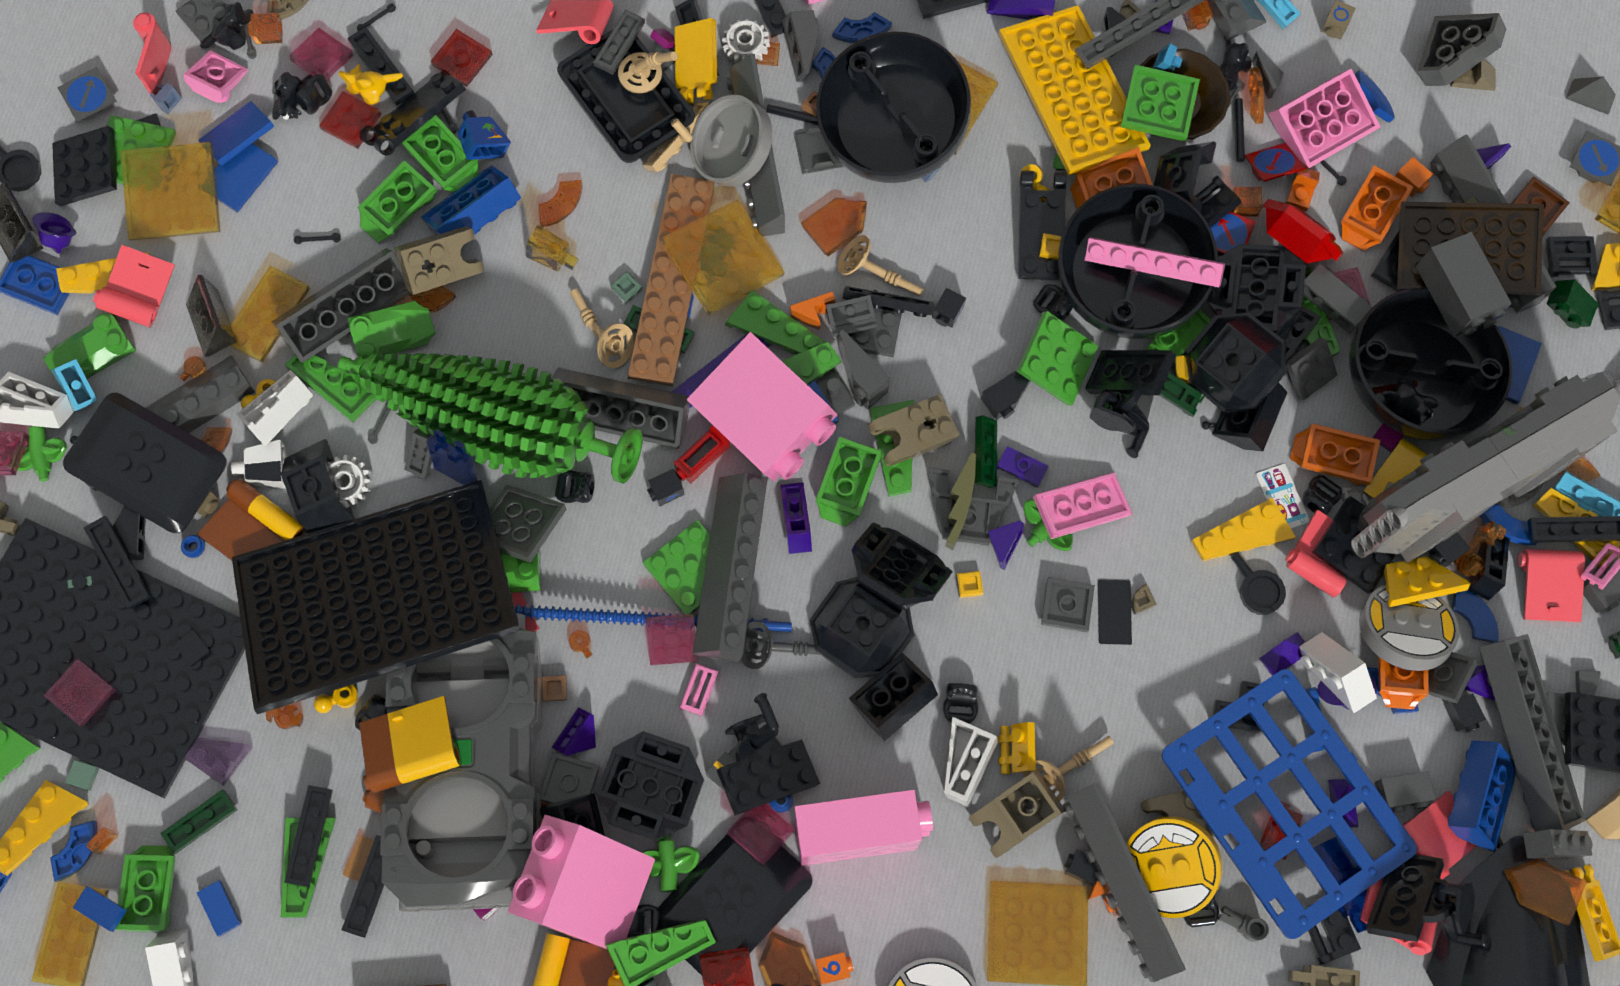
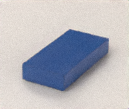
(99, 908)
(219, 908)

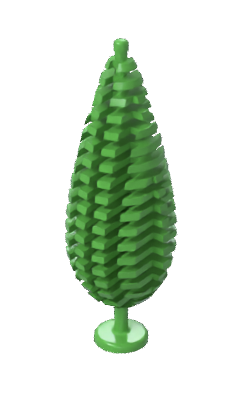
(493, 411)

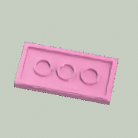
(1082, 505)

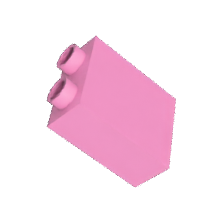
(764, 409)
(861, 827)
(580, 883)

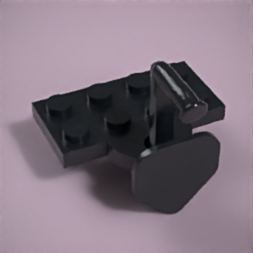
(1120, 381)
(763, 766)
(1418, 895)

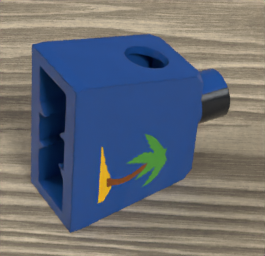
(482, 137)

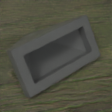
(1270, 72)
(1592, 93)

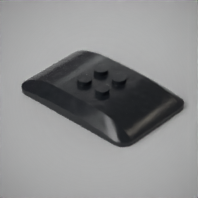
(626, 120)
(145, 462)
(736, 896)

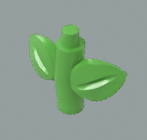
(41, 452)
(1039, 532)
(671, 862)

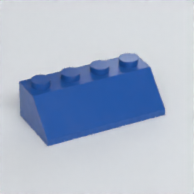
(474, 203)
(1483, 794)

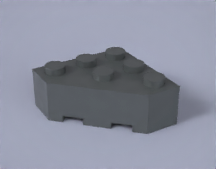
(1458, 45)

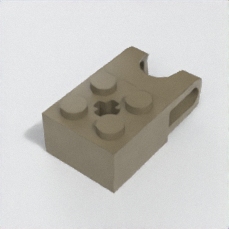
(444, 260)
(909, 432)
(1176, 805)
(1013, 817)

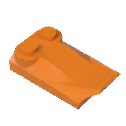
(1116, 171)
(1374, 209)
(1336, 453)
(1400, 686)

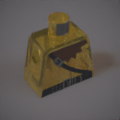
(549, 250)

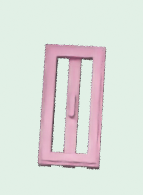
(1595, 579)
(692, 709)

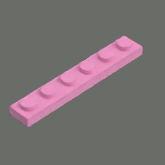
(1155, 262)

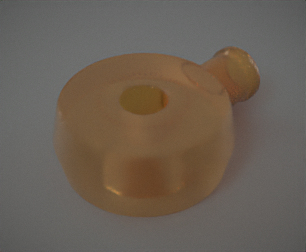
(189, 369)
(583, 646)

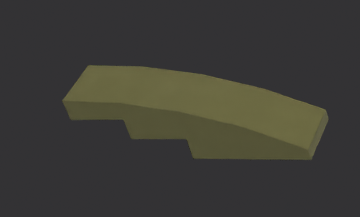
(962, 494)

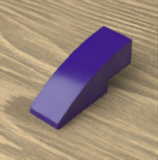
(1021, 8)

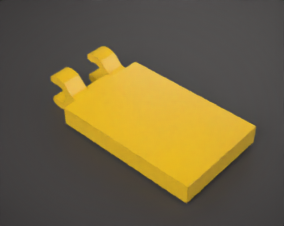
(696, 59)
(1596, 917)

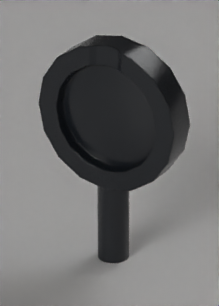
(19, 169)
(1261, 590)

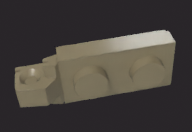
(1325, 976)

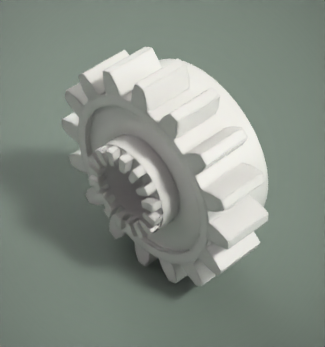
(741, 32)
(357, 476)

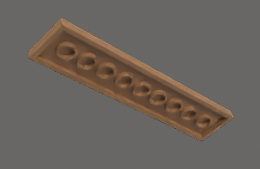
(667, 291)

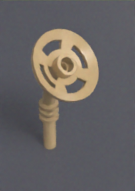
(642, 68)
(853, 253)
(610, 344)
(1051, 777)

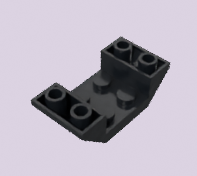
(1180, 168)
(314, 489)

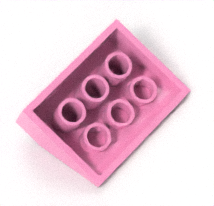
(1325, 119)

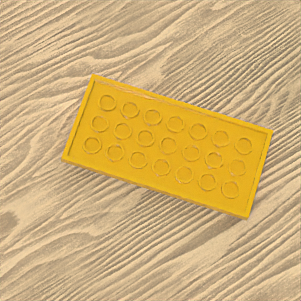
(1075, 104)

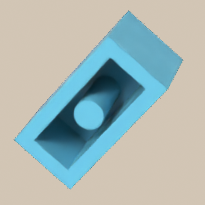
(74, 385)

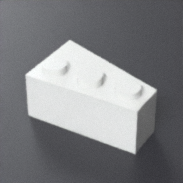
(32, 403)
(275, 407)
(1339, 671)
(967, 760)
(170, 959)

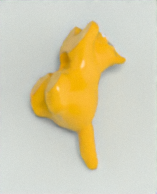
(368, 83)

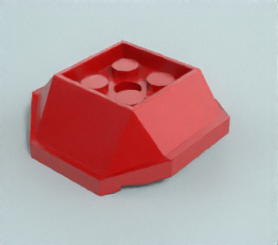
(1300, 233)

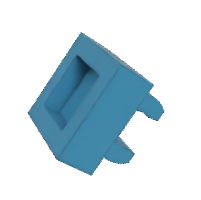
(1167, 59)

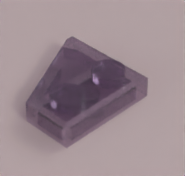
(217, 757)

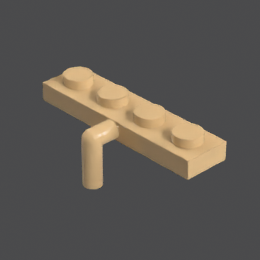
(658, 159)

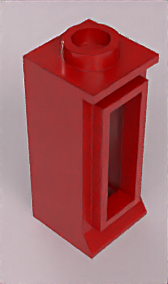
(684, 471)

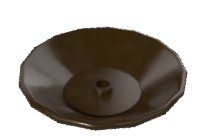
(1212, 93)

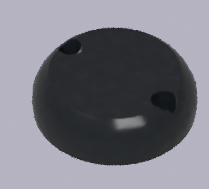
(895, 108)
(1149, 300)
(1411, 340)

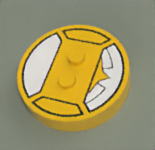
(1177, 864)

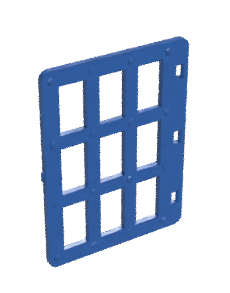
(1249, 857)

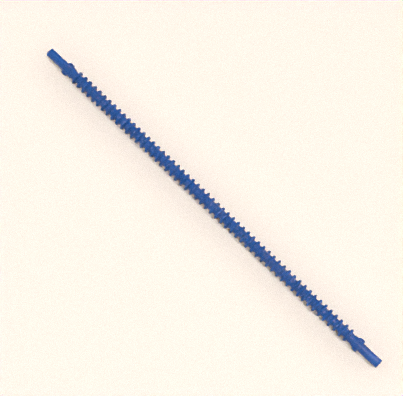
(619, 617)

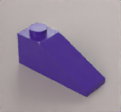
(796, 518)

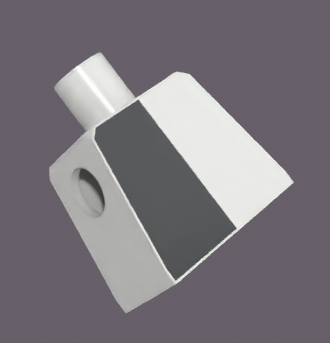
(262, 465)

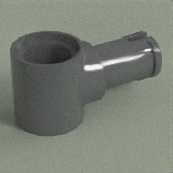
(1243, 924)

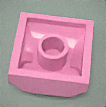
(214, 77)

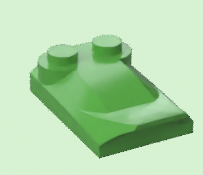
(441, 155)
(395, 202)
(391, 329)
(93, 347)
(847, 481)
(522, 574)
(147, 889)

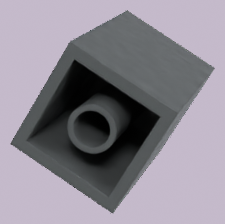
(1463, 285)

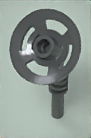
(762, 645)

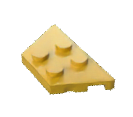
(1608, 269)
(1420, 580)

